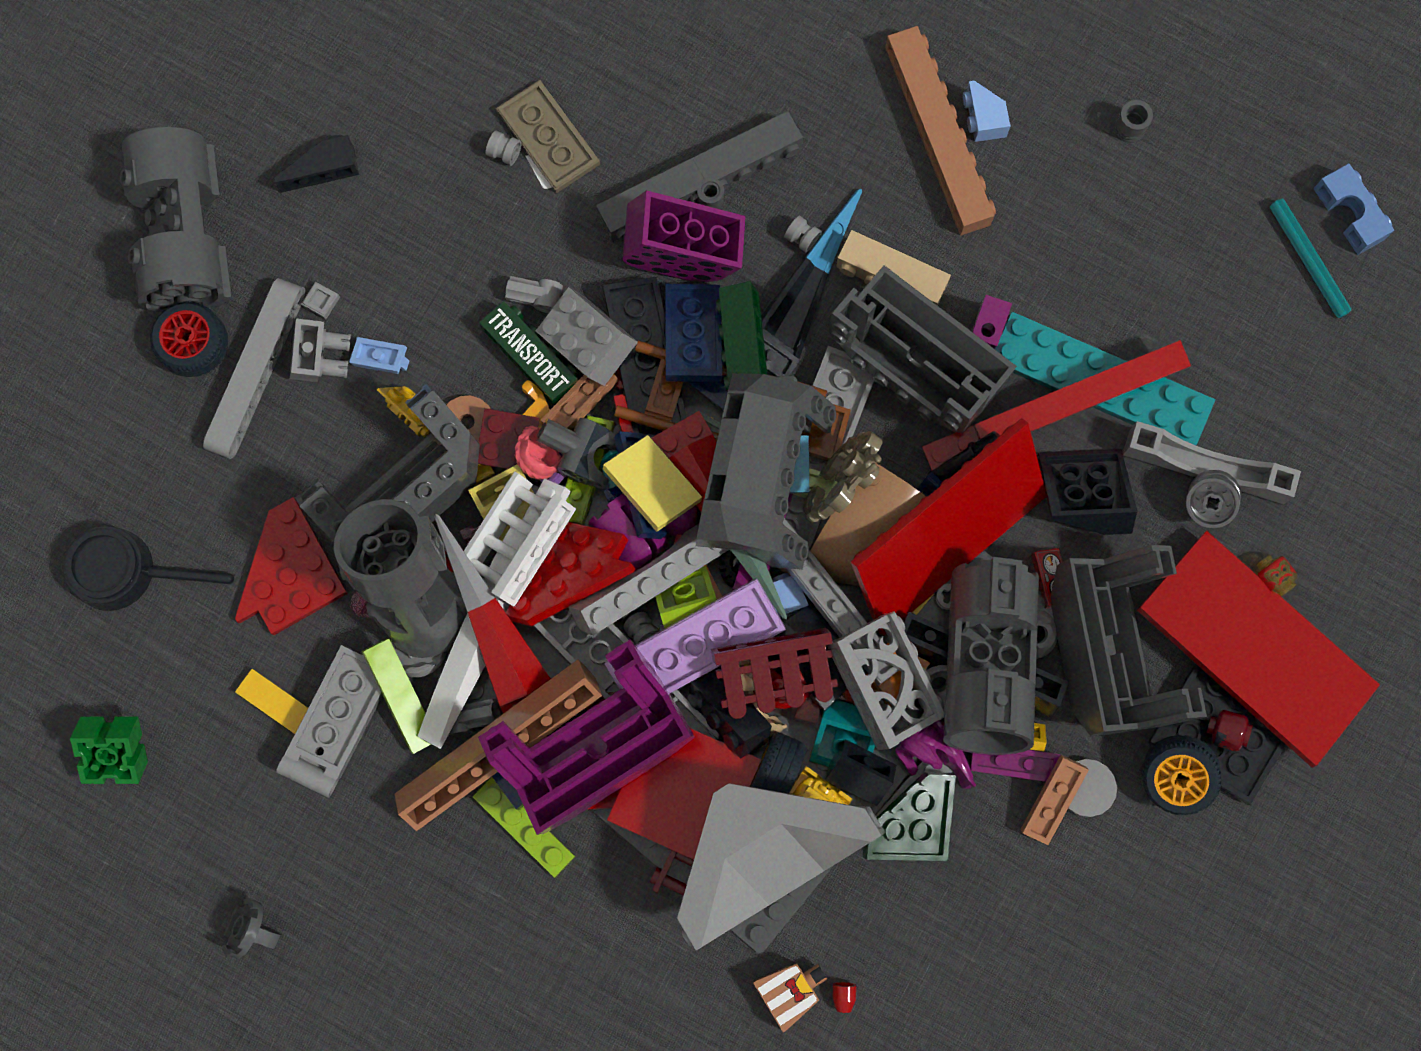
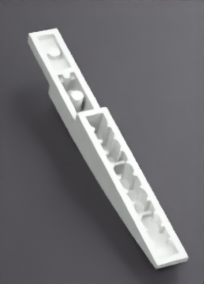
(465, 658)

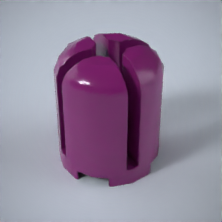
(619, 519)

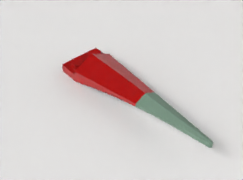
(691, 449)

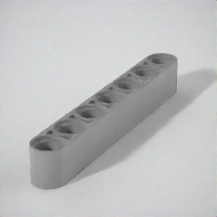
(254, 368)

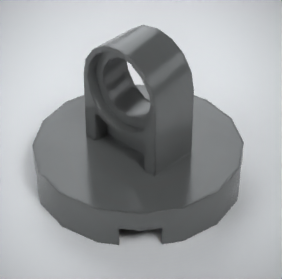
(246, 928)

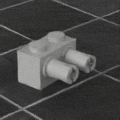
(306, 357)

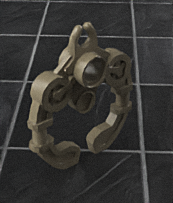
(857, 467)

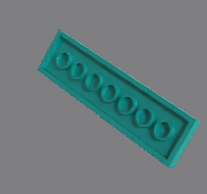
(1061, 360)

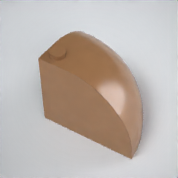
(861, 522)

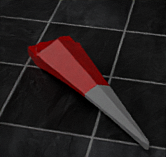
(507, 657)

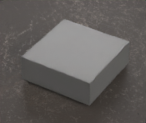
(320, 300)

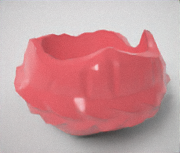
(534, 457)

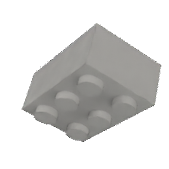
(586, 336)

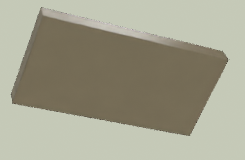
(548, 136)

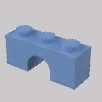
(1346, 189)

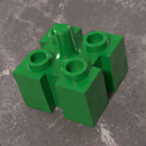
(109, 750)

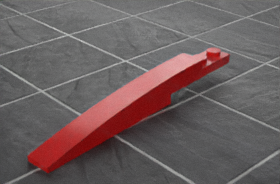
(1067, 400)

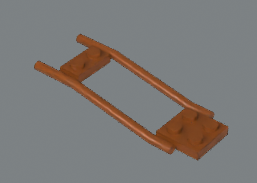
(666, 394)

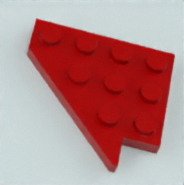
(575, 568)
(289, 572)

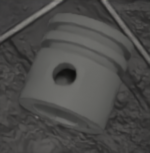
(1133, 121)

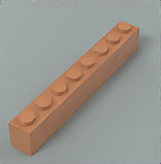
(940, 131)
(468, 765)

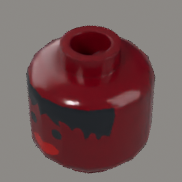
(1229, 730)

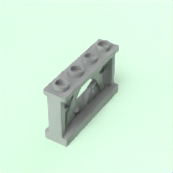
(849, 664)

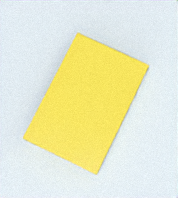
(652, 483)

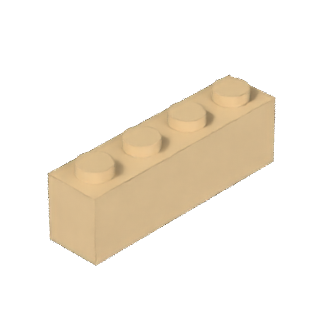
(865, 257)

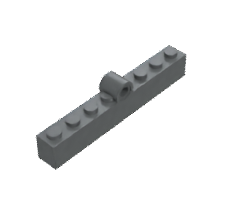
(711, 170)

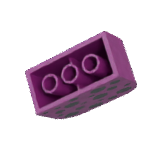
(682, 238)

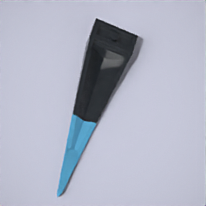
(792, 310)

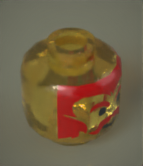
(1277, 574)

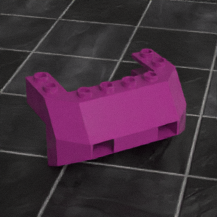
(595, 750)

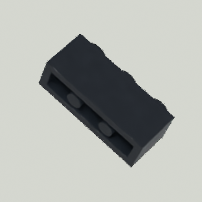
(740, 734)

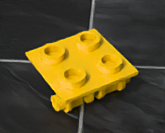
(396, 403)

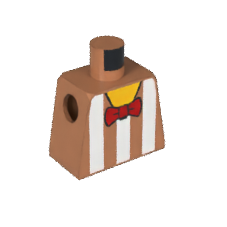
(789, 992)

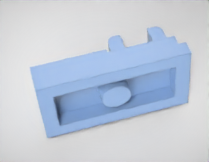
(379, 355)

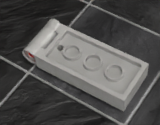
(332, 723)

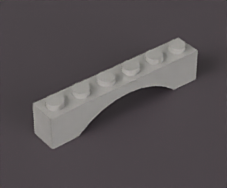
(1170, 452)
(632, 591)

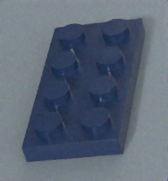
(692, 333)

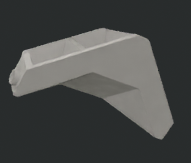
(761, 849)

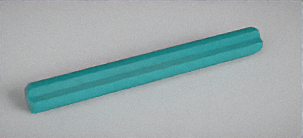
(1310, 258)

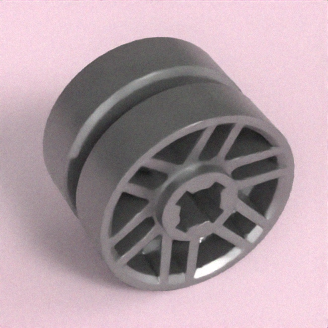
(1210, 512)

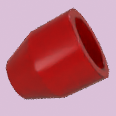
(844, 996)

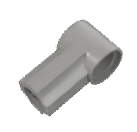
(540, 295)

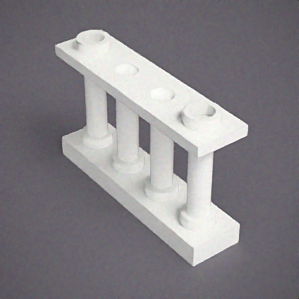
(534, 548)

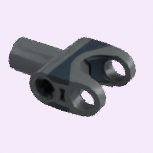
(578, 449)

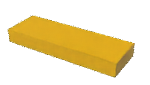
(272, 700)

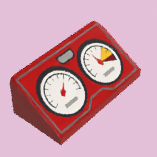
(1045, 565)

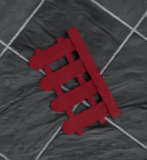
(786, 648)

